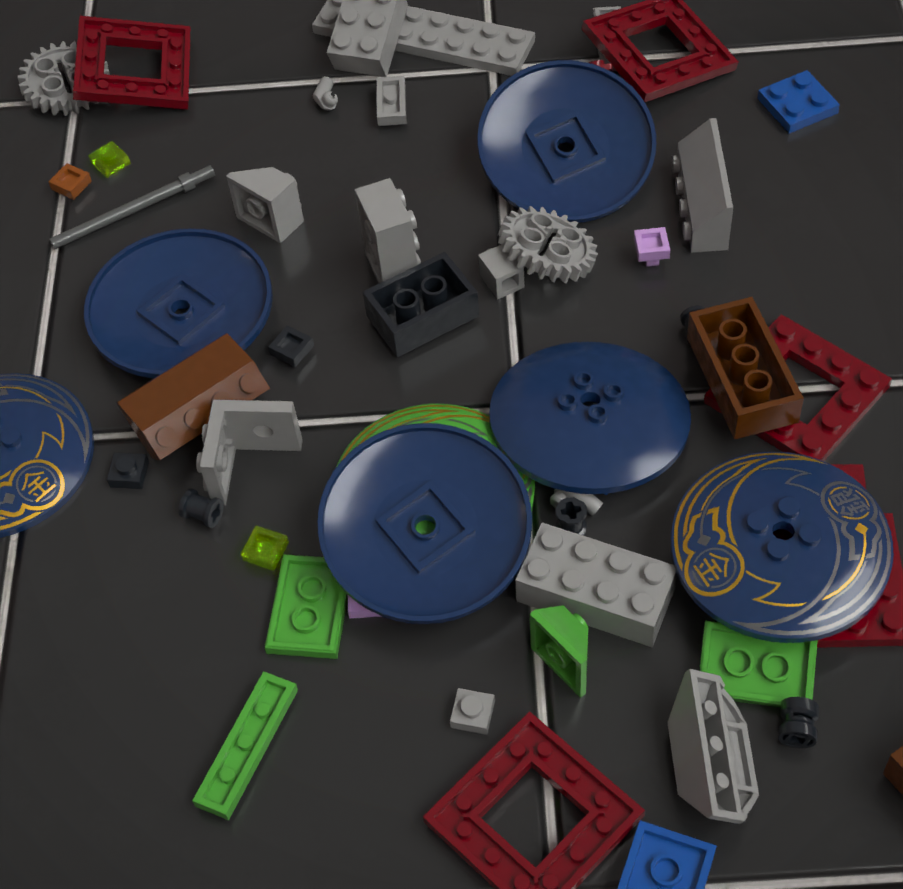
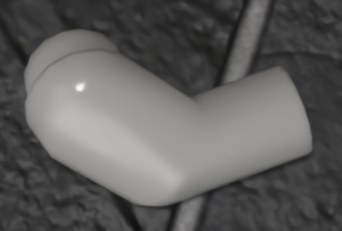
(323, 96)
(591, 501)

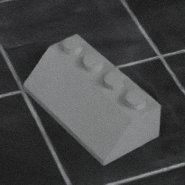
(703, 189)

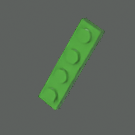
(245, 746)

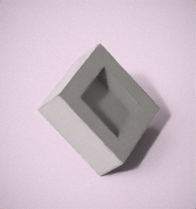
(472, 711)

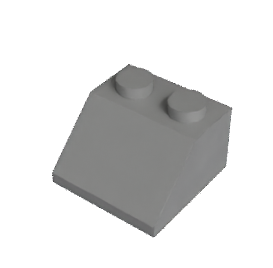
(266, 201)

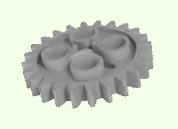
(43, 83)
(568, 253)

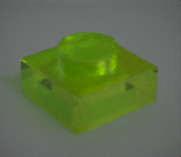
(109, 159)
(264, 548)

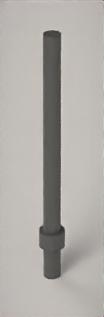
(184, 183)

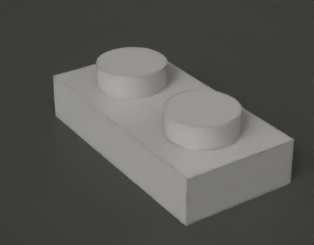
(391, 100)

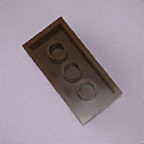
(744, 368)

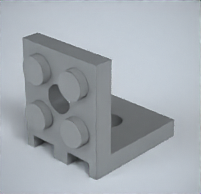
(243, 427)

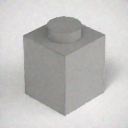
(499, 272)

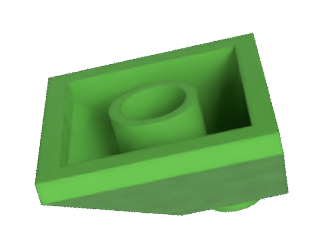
(562, 644)

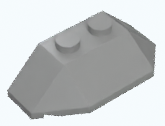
(711, 749)

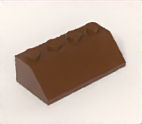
(180, 400)

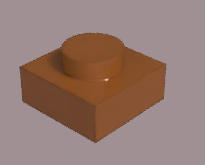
(70, 181)

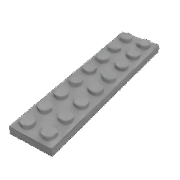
(450, 39)

